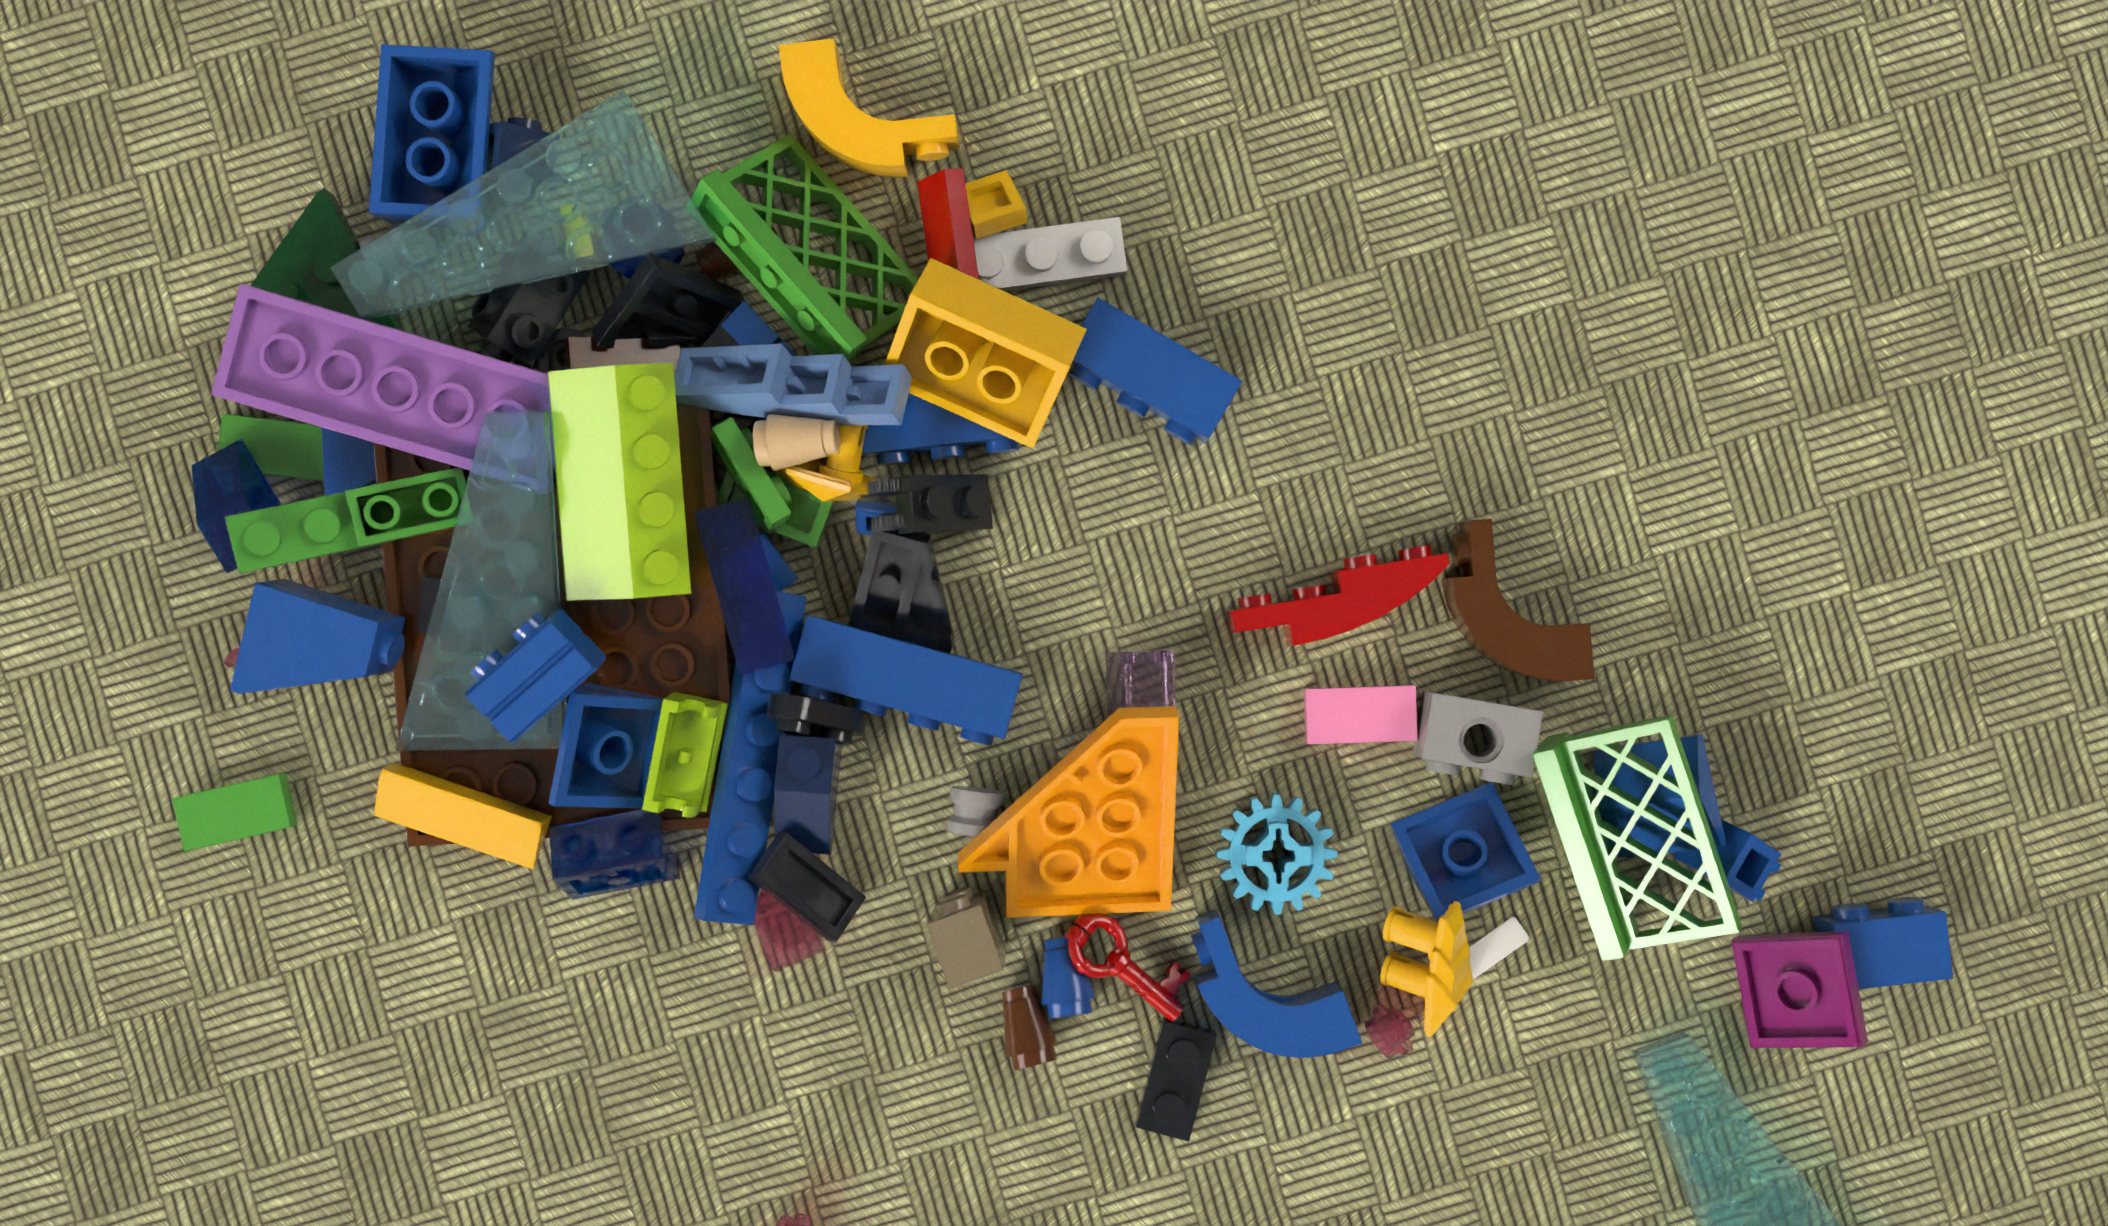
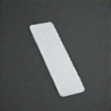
(1496, 946)

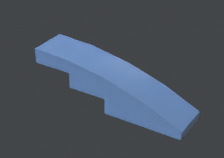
(771, 381)

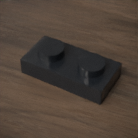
(1175, 1079)

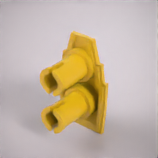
(840, 475)
(1449, 971)

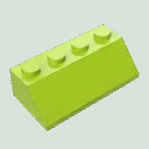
(619, 481)

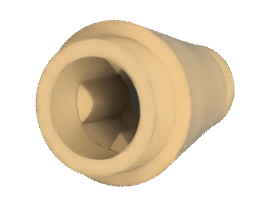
(794, 440)

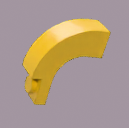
(854, 138)

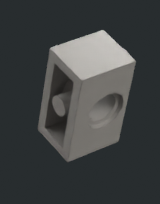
(1510, 730)

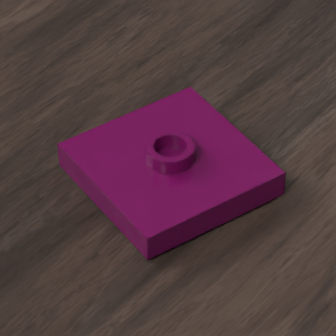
(1799, 990)

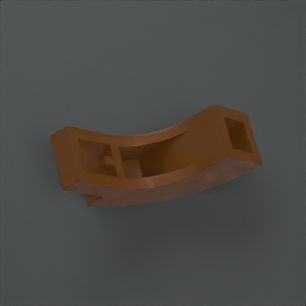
(1499, 632)

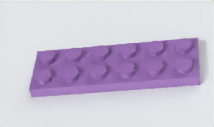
(368, 378)

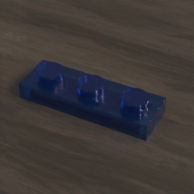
(744, 586)

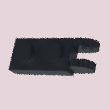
(934, 503)

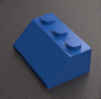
(428, 126)

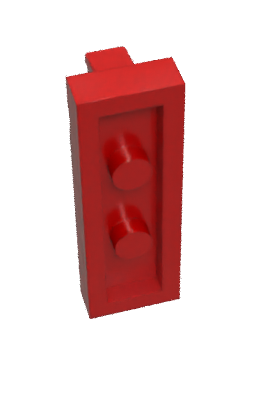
(948, 220)

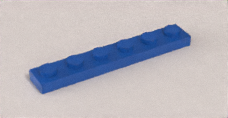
(745, 786)

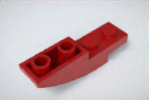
(1360, 596)

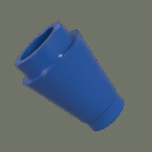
(1063, 987)

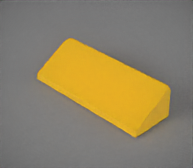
(461, 815)

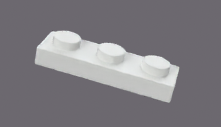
(1052, 254)

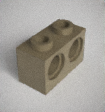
(966, 937)

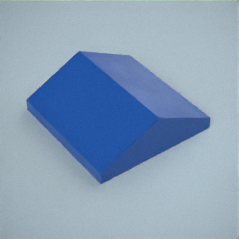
(1663, 799)
(1465, 852)

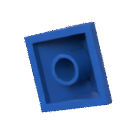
(605, 748)

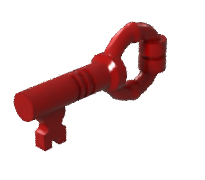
(1118, 963)

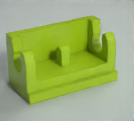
(685, 754)

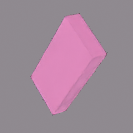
(1360, 714)

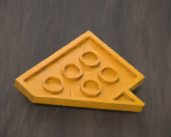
(1093, 826)

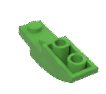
(346, 520)

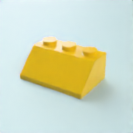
(983, 352)

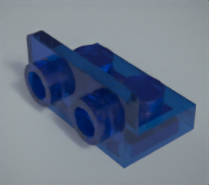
(611, 854)

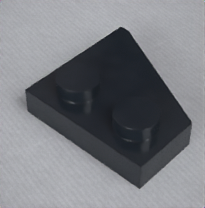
(667, 306)
(903, 592)

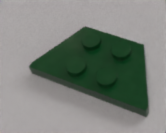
(305, 256)

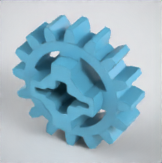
(1300, 853)

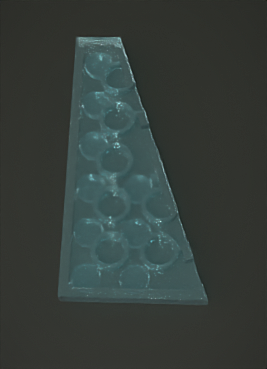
(553, 210)
(492, 583)
(1720, 1149)

